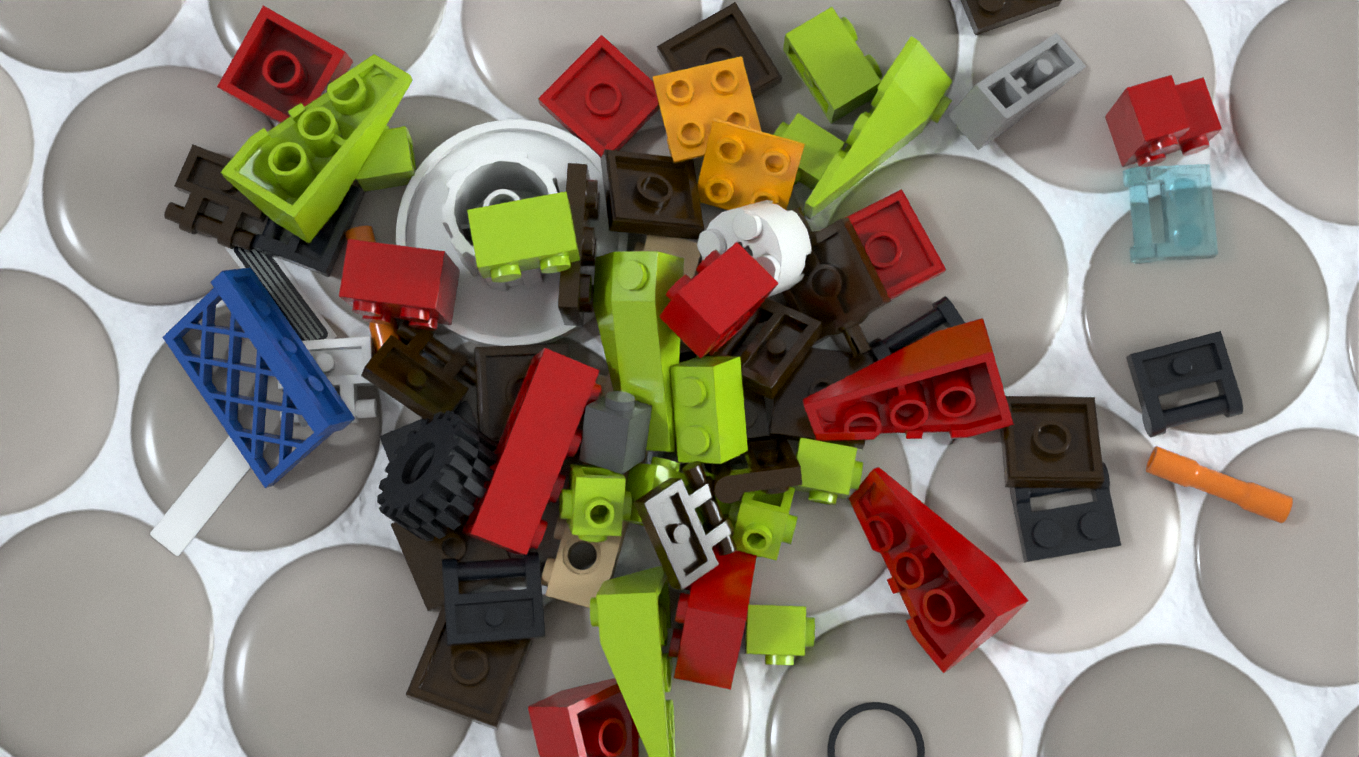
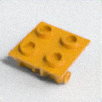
(696, 96)
(747, 167)

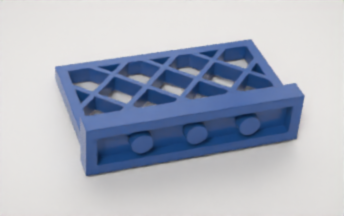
(278, 355)

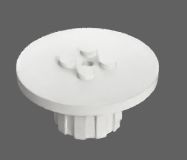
(487, 168)

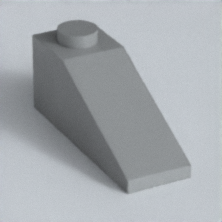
(1015, 90)

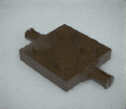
(838, 284)

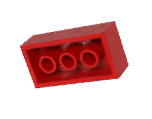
(532, 451)

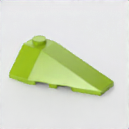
(901, 109)
(313, 156)
(635, 341)
(633, 629)

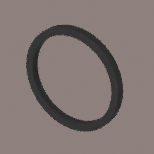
(875, 705)

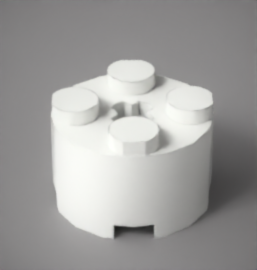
(768, 234)

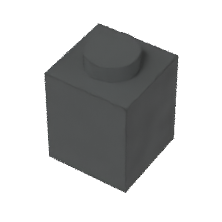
(615, 432)

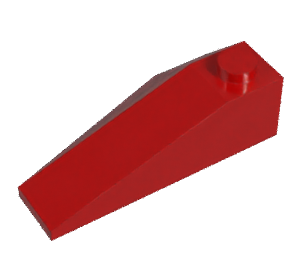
(928, 386)
(944, 580)
(585, 723)

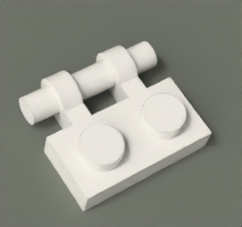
(343, 364)

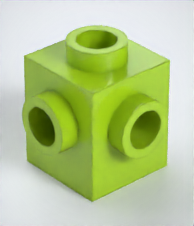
(595, 503)
(763, 522)

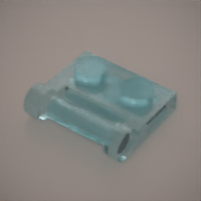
(1185, 213)

